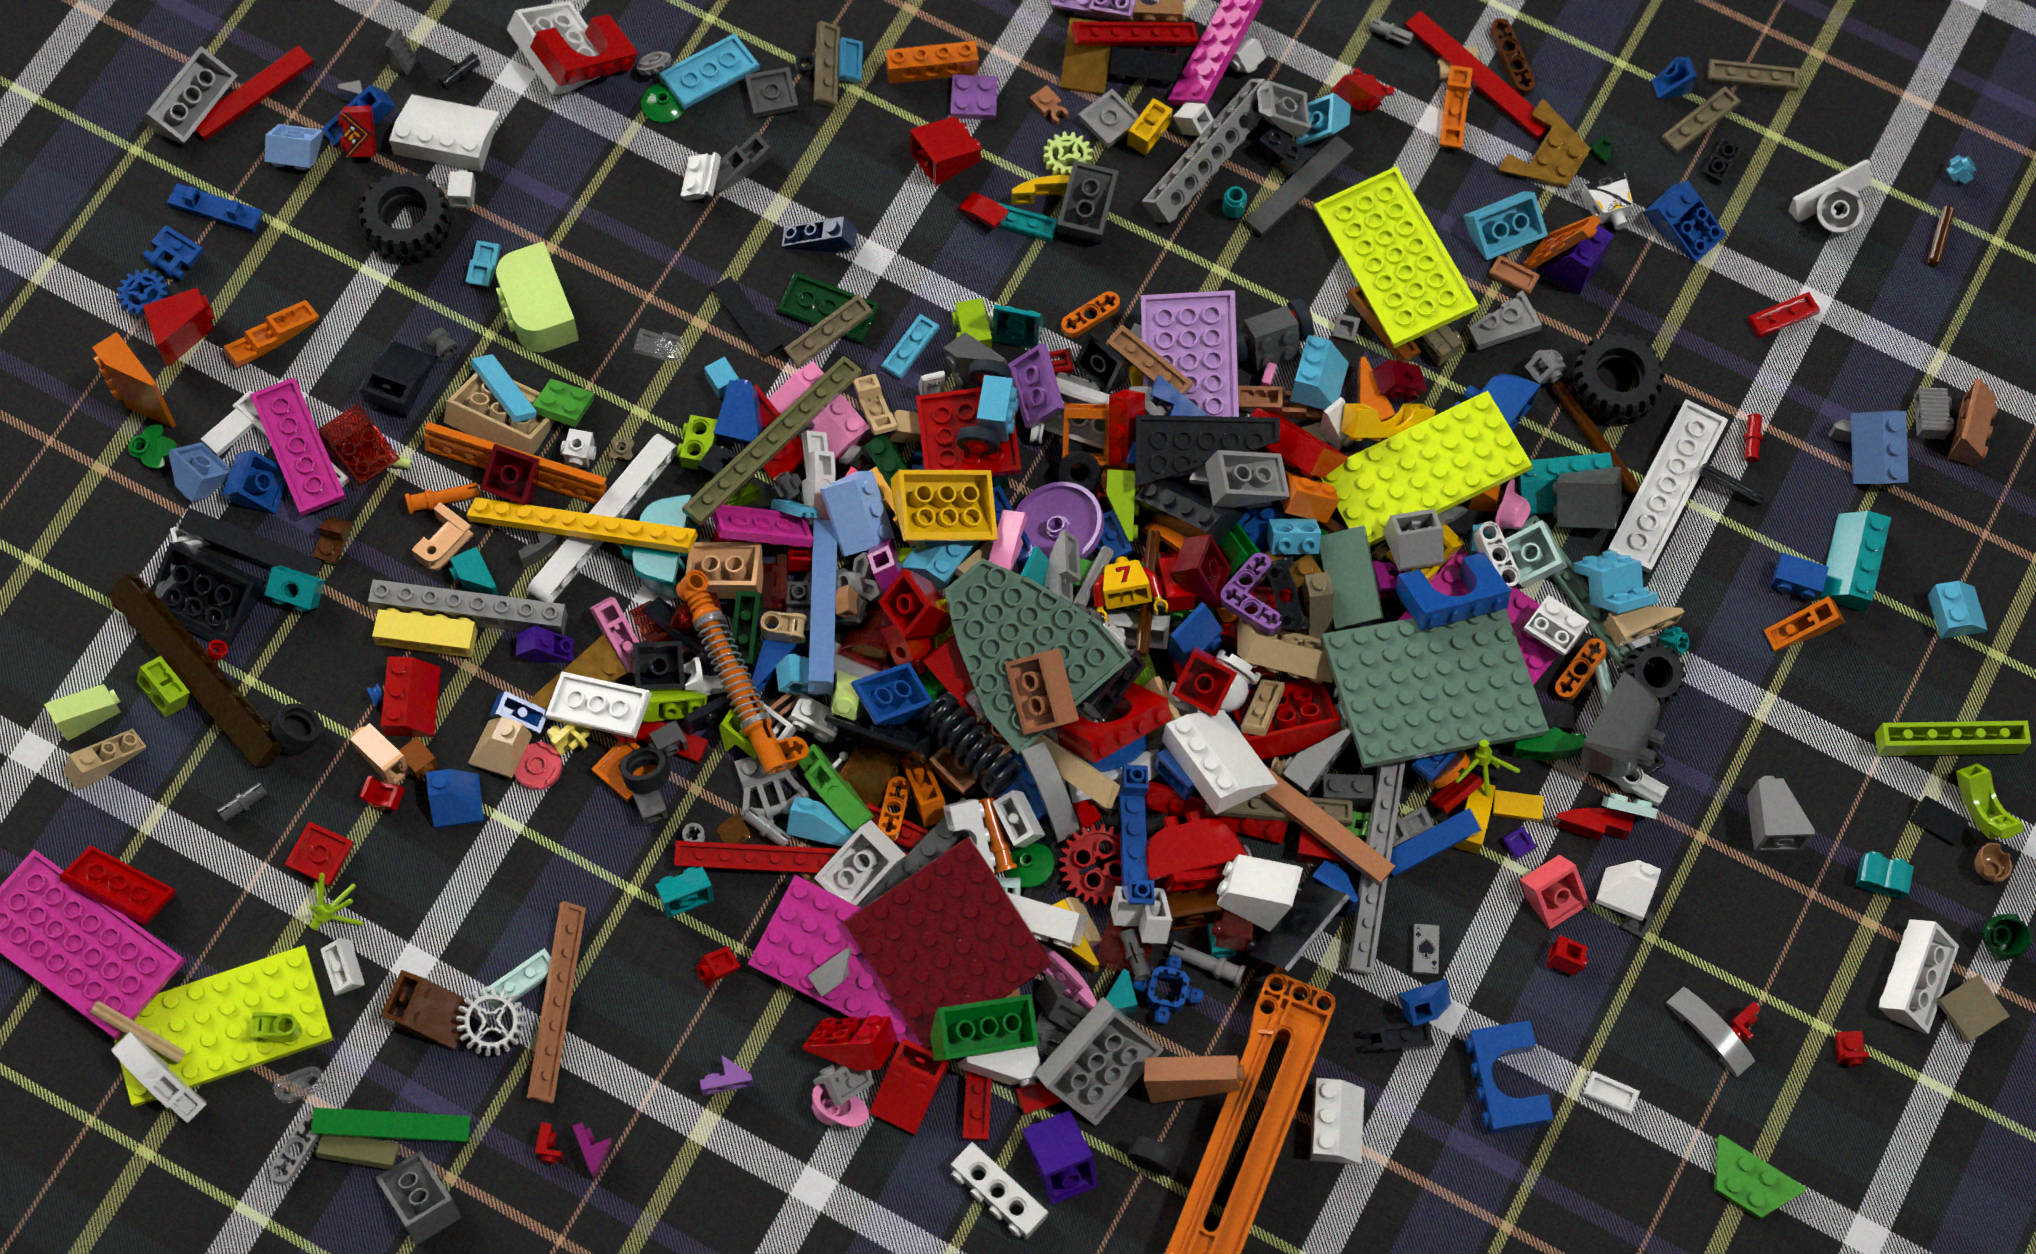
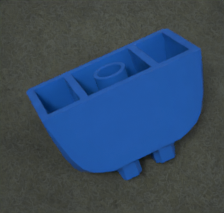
(1510, 393)

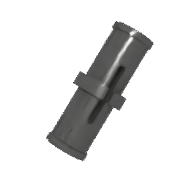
(242, 802)
(1139, 968)

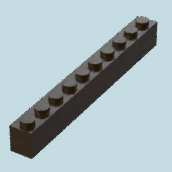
(196, 670)

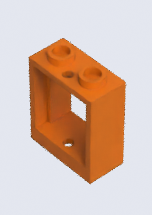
(1086, 411)

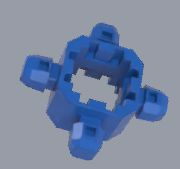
(1165, 1007)

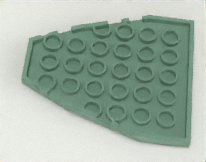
(1011, 617)

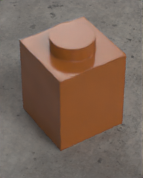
(418, 758)

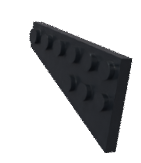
(1183, 443)

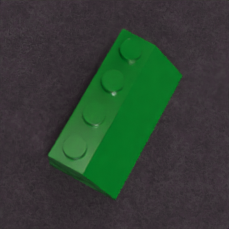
(984, 1027)

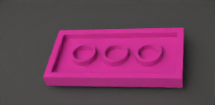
(762, 526)

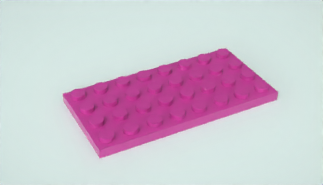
(806, 935)
(79, 944)

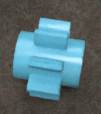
(1961, 169)

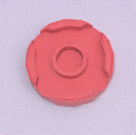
(539, 766)

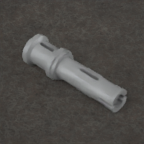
(1219, 967)

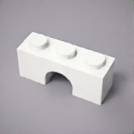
(969, 816)

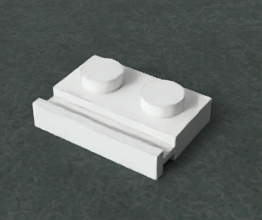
(700, 176)

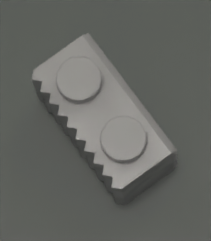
(1932, 413)

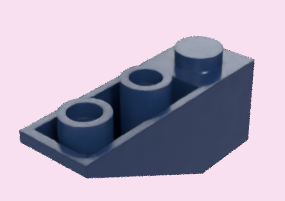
(822, 235)

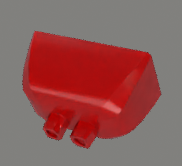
(1190, 847)

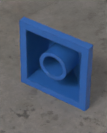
(454, 797)
(1334, 877)

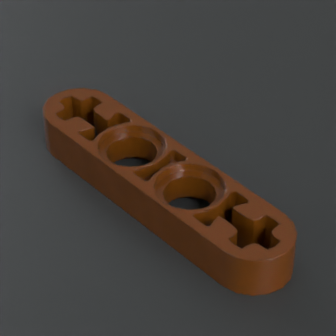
(1510, 57)

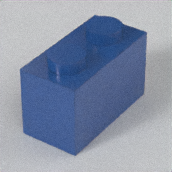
(1799, 577)

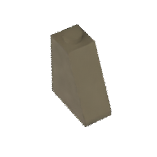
(1317, 602)

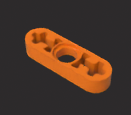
(1094, 305)
(1596, 659)
(900, 801)

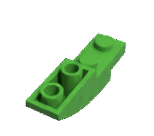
(834, 790)

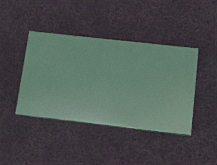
(1352, 577)

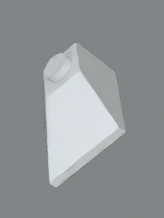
(1628, 888)

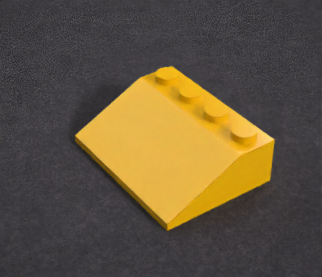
(945, 505)

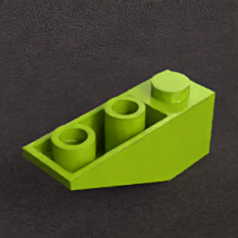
(1121, 498)
(672, 704)

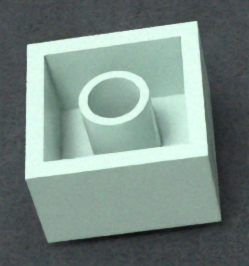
(1535, 553)

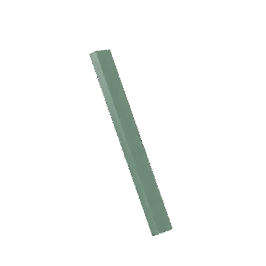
(1577, 593)

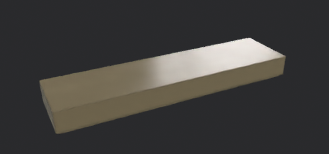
(826, 64)
(1753, 75)
(1700, 120)
(828, 330)

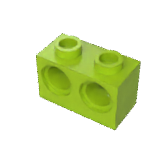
(695, 442)
(163, 686)

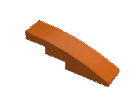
(271, 334)

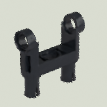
(1281, 578)

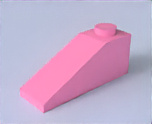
(615, 628)

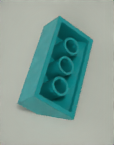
(1538, 482)
(1855, 558)

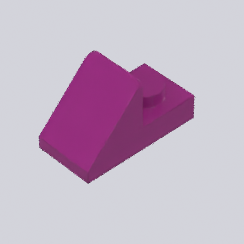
(594, 1154)

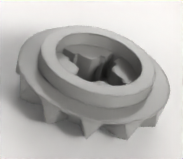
(654, 63)

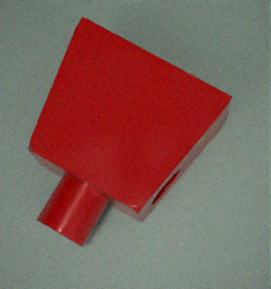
(908, 650)

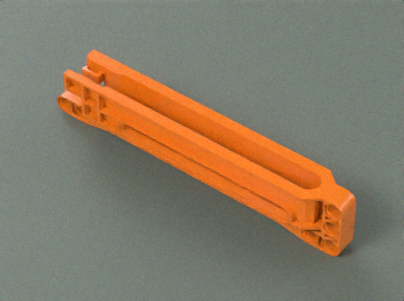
(1302, 1029)

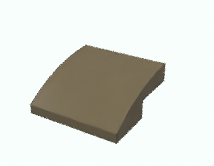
(1973, 1009)

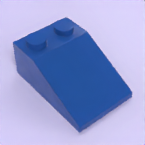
(893, 695)

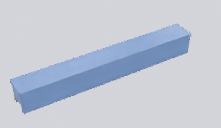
(822, 609)

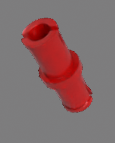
(1753, 437)

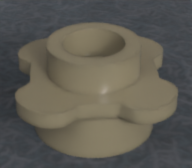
(625, 454)

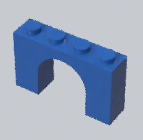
(1435, 609)
(1501, 1111)

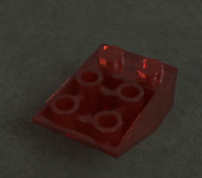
(358, 444)

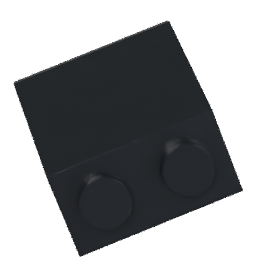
(1101, 364)
(657, 665)

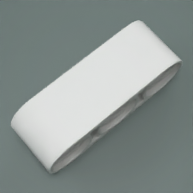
(1498, 545)

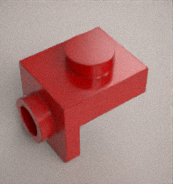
(381, 794)

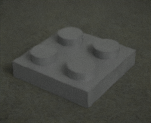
(771, 92)

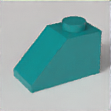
(472, 572)

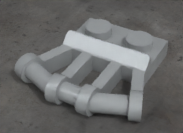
(754, 777)

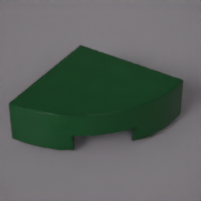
(1601, 150)

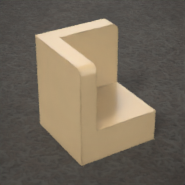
(908, 427)

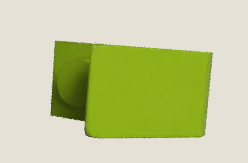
(732, 734)

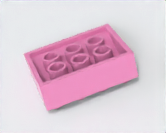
(838, 419)

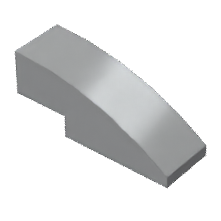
(1063, 566)

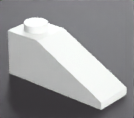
(1007, 1066)

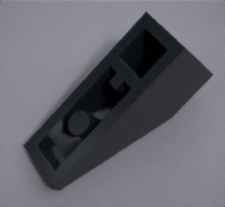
(1108, 694)

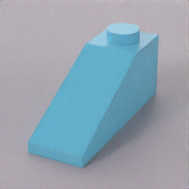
(817, 822)

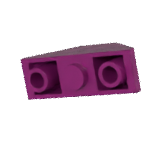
(885, 563)

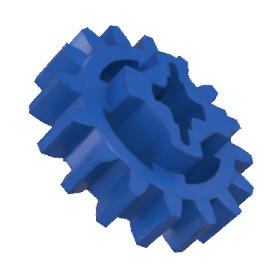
(141, 290)

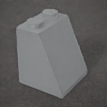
(1777, 817)

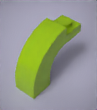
(1983, 805)

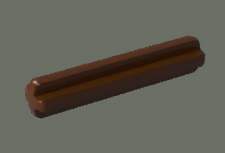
(1941, 235)

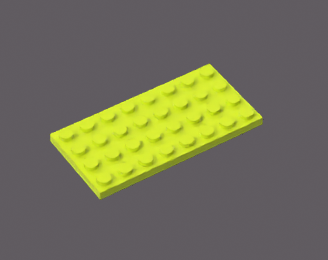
(1396, 257)
(1428, 466)
(215, 1019)

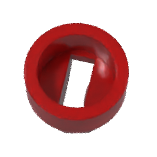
(221, 647)

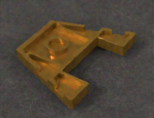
(1558, 155)

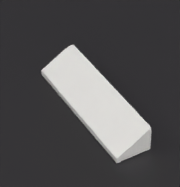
(1806, 203)

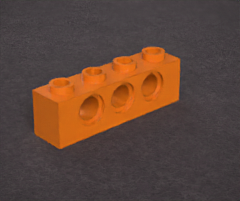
(932, 62)

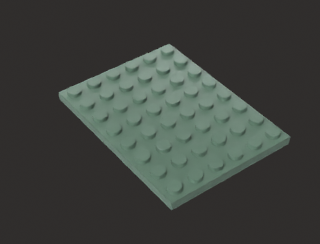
(1432, 688)

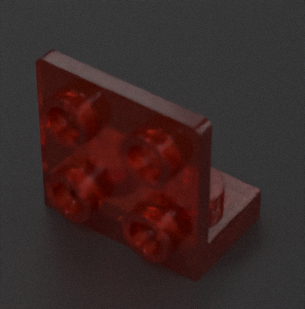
(775, 584)

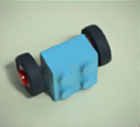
(995, 408)

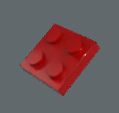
(319, 853)

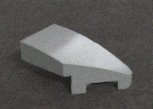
(831, 973)

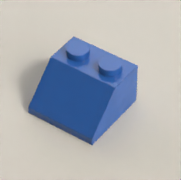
(255, 482)
(1198, 631)

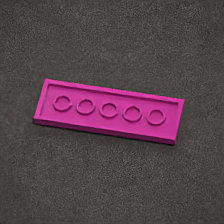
(1214, 51)
(298, 446)

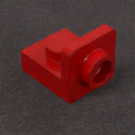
(717, 965)
(1744, 1021)
(1850, 1048)
(545, 1141)

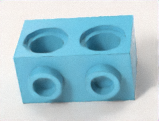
(1293, 536)

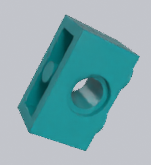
(308, 587)

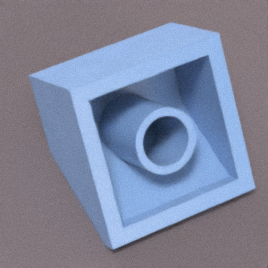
(292, 146)

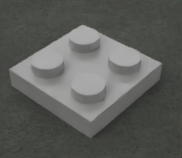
(1108, 118)

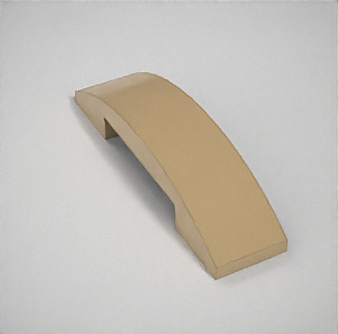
(874, 405)

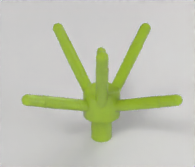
(1484, 757)
(325, 912)

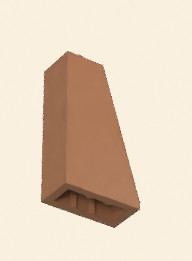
(1191, 1076)

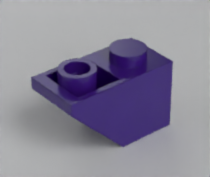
(544, 646)

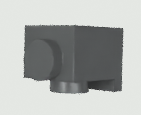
(668, 739)

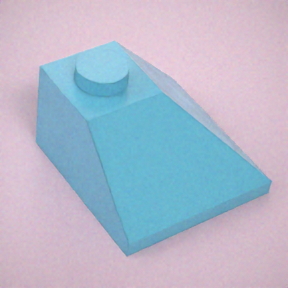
(1326, 118)

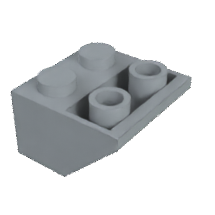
(1415, 539)

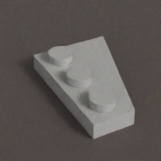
(1507, 323)

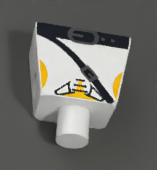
(1609, 199)

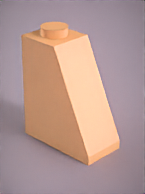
(380, 754)

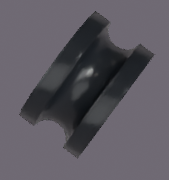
(804, 58)

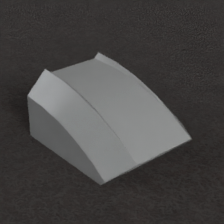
(1284, 108)

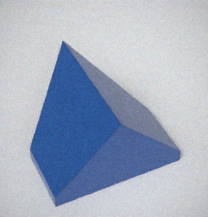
(1675, 79)

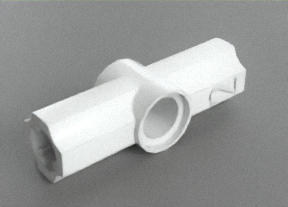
(1644, 786)

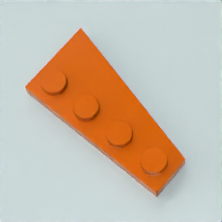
(1561, 240)

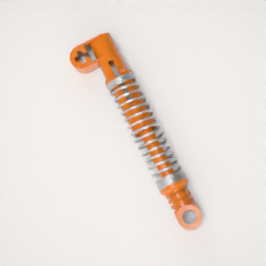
(754, 720)

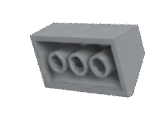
(189, 96)

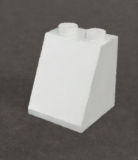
(1258, 889)

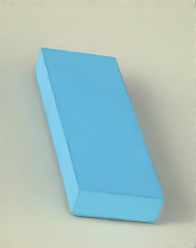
(910, 347)

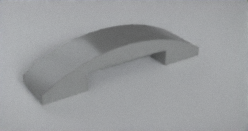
(1052, 790)
(1712, 1029)

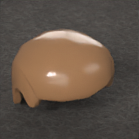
(1993, 863)

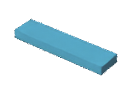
(503, 388)

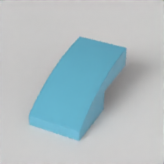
(483, 264)

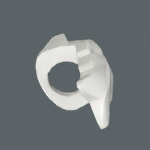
(701, 683)

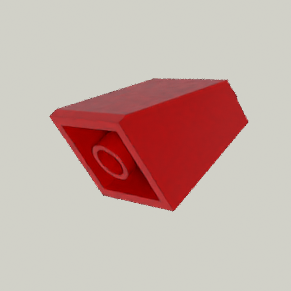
(944, 149)
(179, 323)
(915, 606)

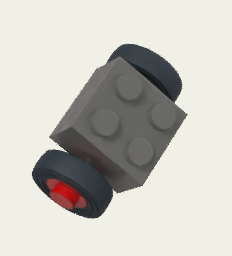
(1274, 335)

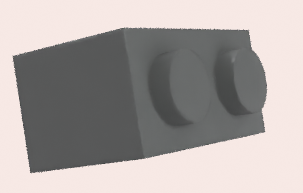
(1348, 787)

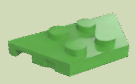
(1751, 1181)

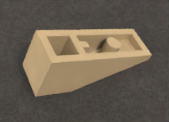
(1640, 623)

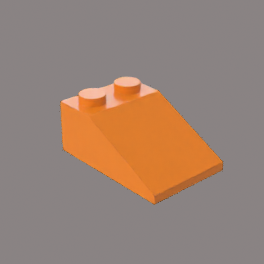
(1309, 497)

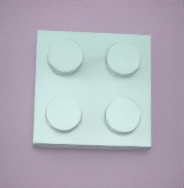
(1639, 806)

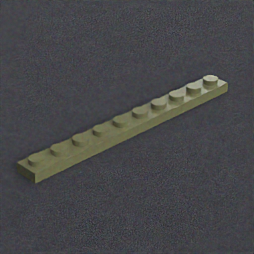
(771, 441)

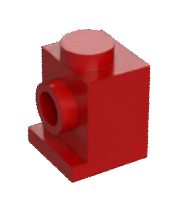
(1567, 956)

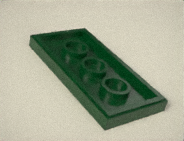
(813, 300)

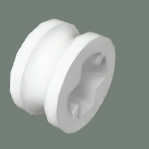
(1037, 433)

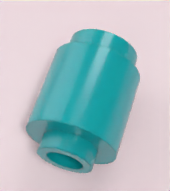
(1234, 202)

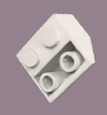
(1556, 625)

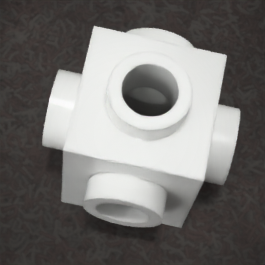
(578, 448)

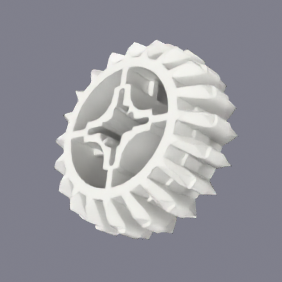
(506, 1004)

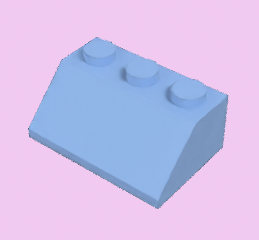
(857, 512)

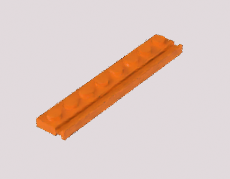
(478, 452)

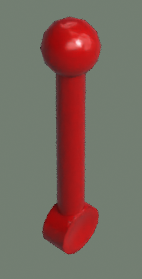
(1389, 90)

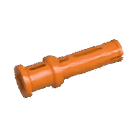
(430, 499)
(999, 846)

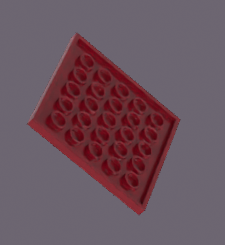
(947, 938)

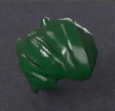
(2006, 936)

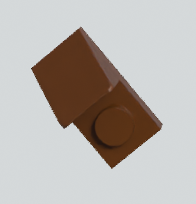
(332, 540)

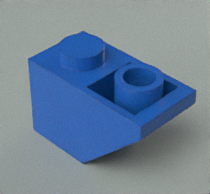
(1425, 1002)

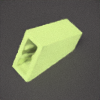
(844, 698)
(83, 710)

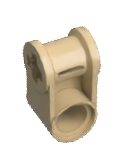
(785, 627)

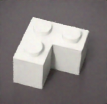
(1153, 921)

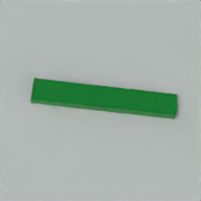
(390, 1125)

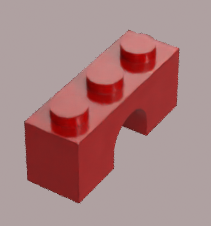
(1122, 412)

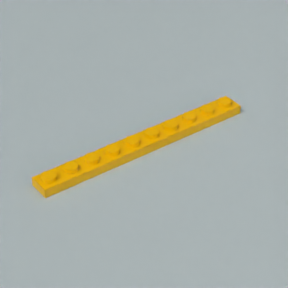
(582, 525)

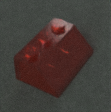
(866, 642)

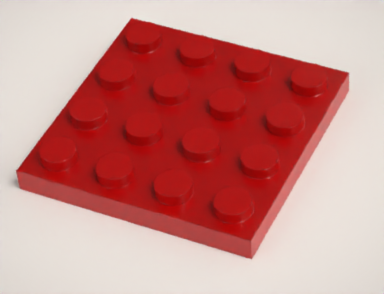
(939, 422)

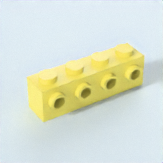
(425, 632)

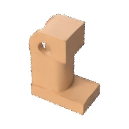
(445, 542)

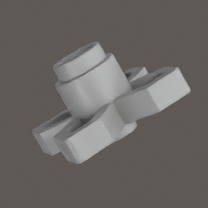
(860, 579)

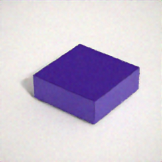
(1519, 843)

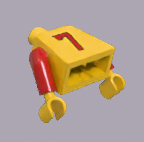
(1126, 585)

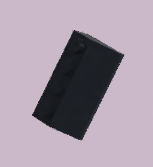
(1185, 510)

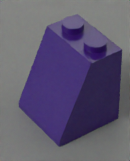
(1580, 262)
(1061, 1157)

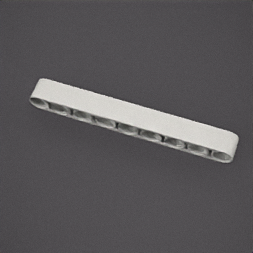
(615, 503)

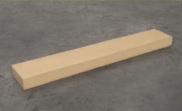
(1081, 773)

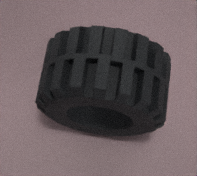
(1667, 664)

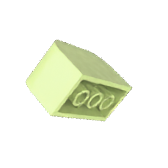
(534, 300)

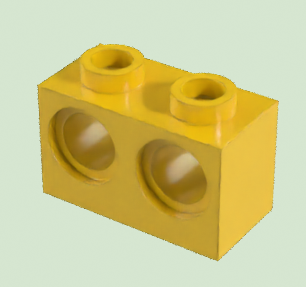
(1149, 126)

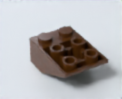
(424, 1010)

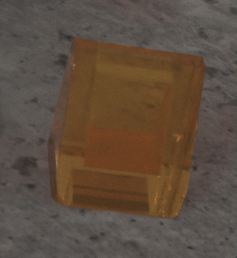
(734, 830)

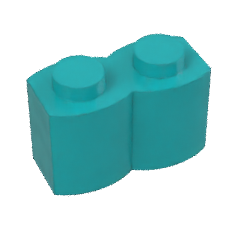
(1884, 875)

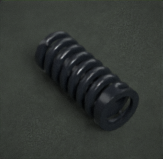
(972, 737)

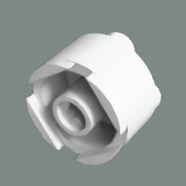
(1827, 214)

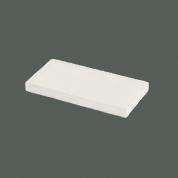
(598, 704)

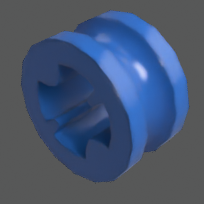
(376, 695)

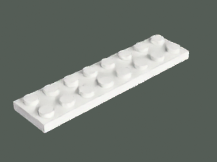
(1668, 484)

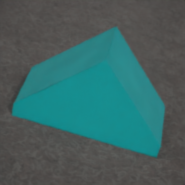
(1122, 994)

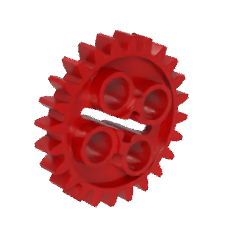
(1089, 844)

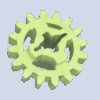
(1065, 152)

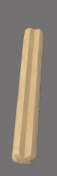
(146, 1036)

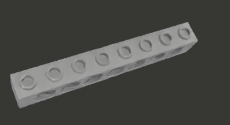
(1205, 155)
(481, 608)

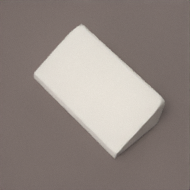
(342, 966)

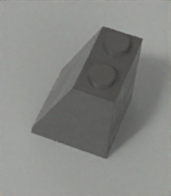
(1588, 498)

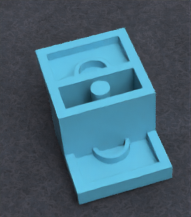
(1615, 582)

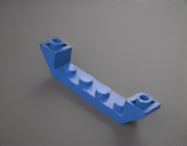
(1133, 838)

